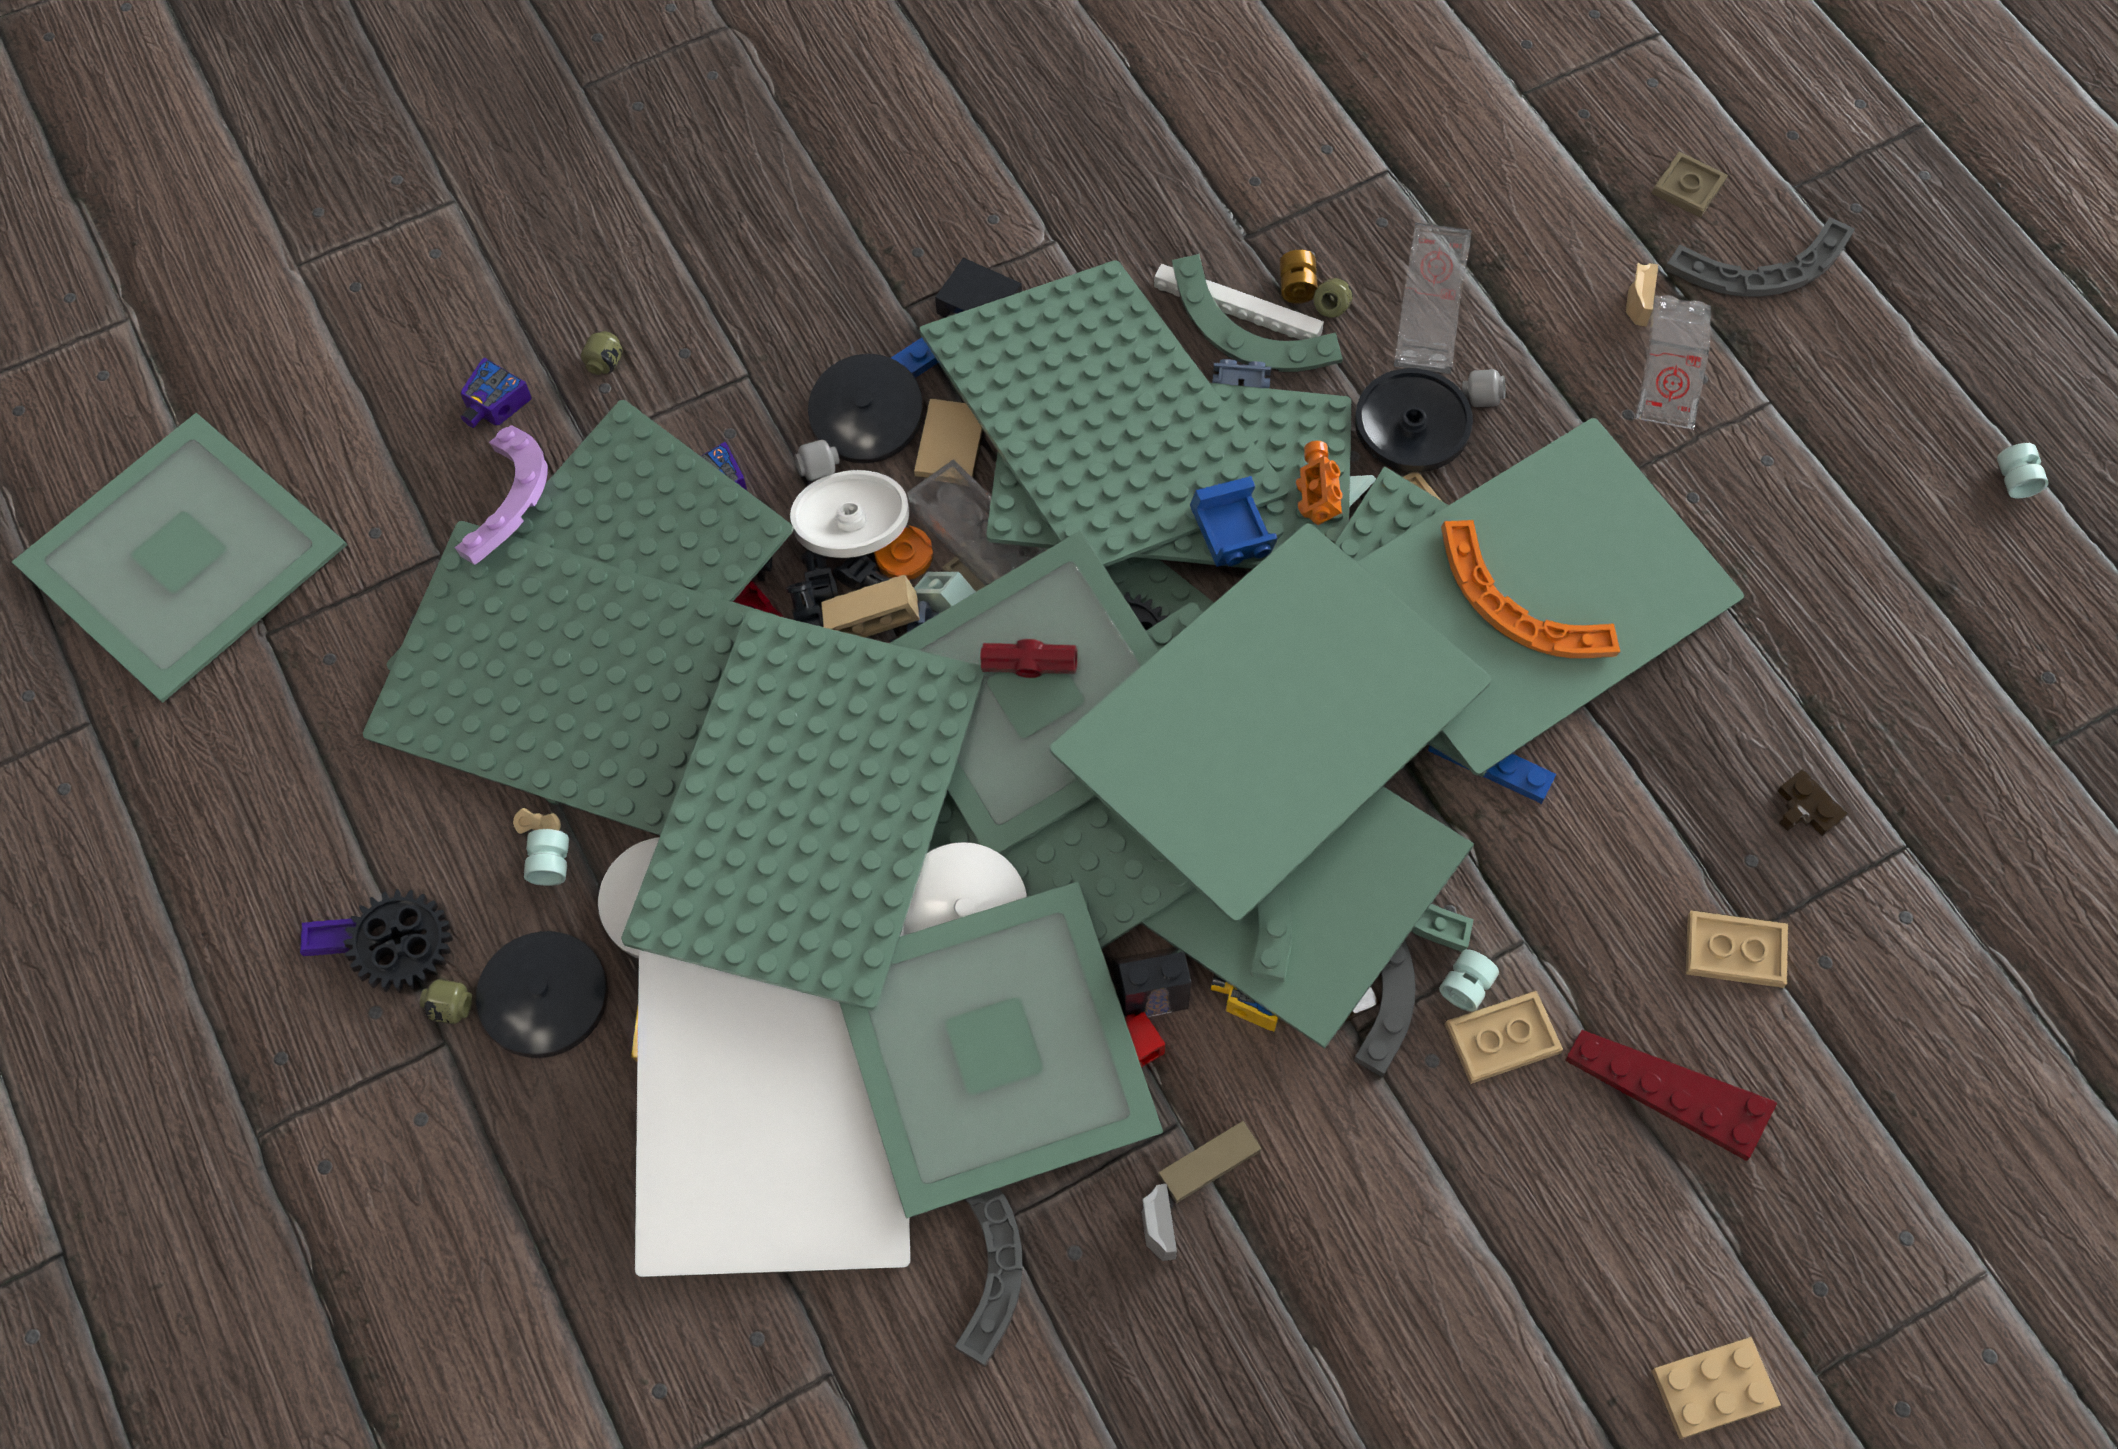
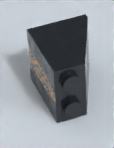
(1153, 982)

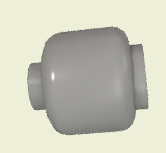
(1484, 388)
(816, 460)

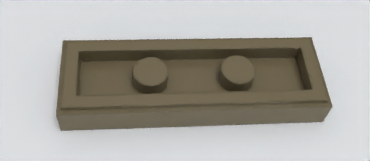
(1209, 1162)

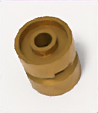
(1298, 276)

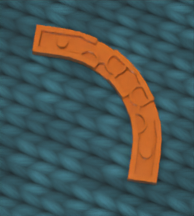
(1508, 616)

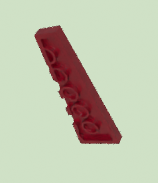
(1696, 1101)

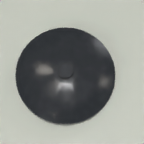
(866, 408)
(1413, 420)
(542, 994)

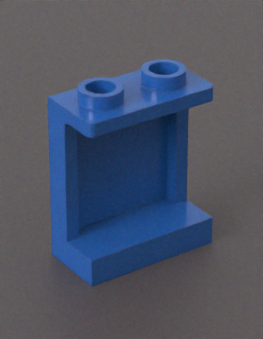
(1232, 522)

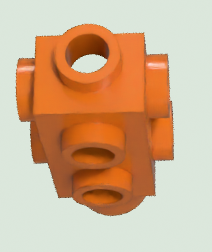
(1319, 484)

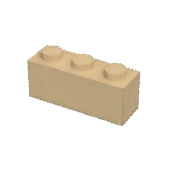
(872, 608)

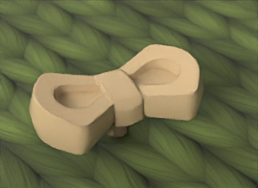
(526, 820)

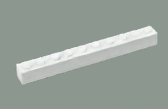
(1249, 307)

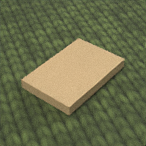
(947, 435)
(1737, 949)
(1503, 1037)

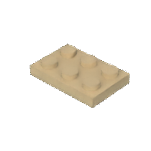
(1715, 1388)

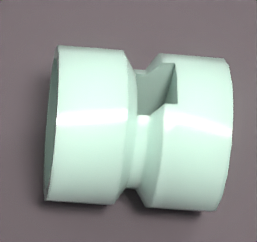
(2022, 470)
(546, 857)
(1469, 979)

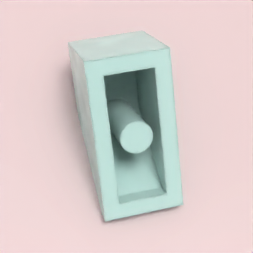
(943, 589)

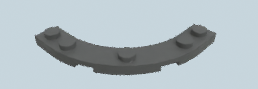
(1766, 279)
(1393, 1015)
(1002, 1280)

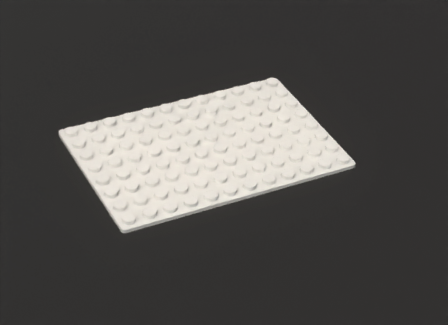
(754, 1132)

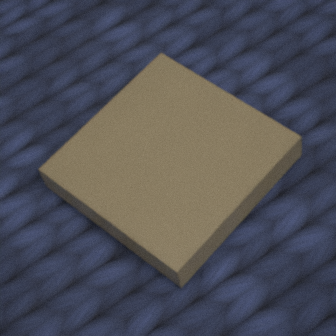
(1689, 184)

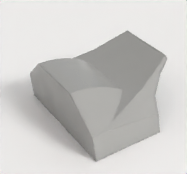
(1158, 1223)

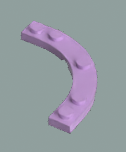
(526, 490)

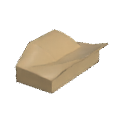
(1641, 294)

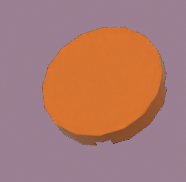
(906, 555)

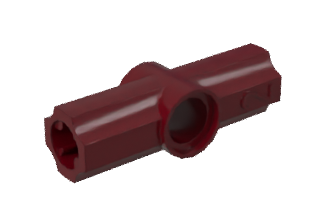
(1029, 658)

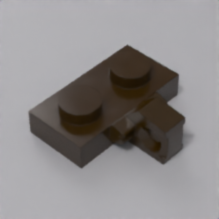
(1809, 804)

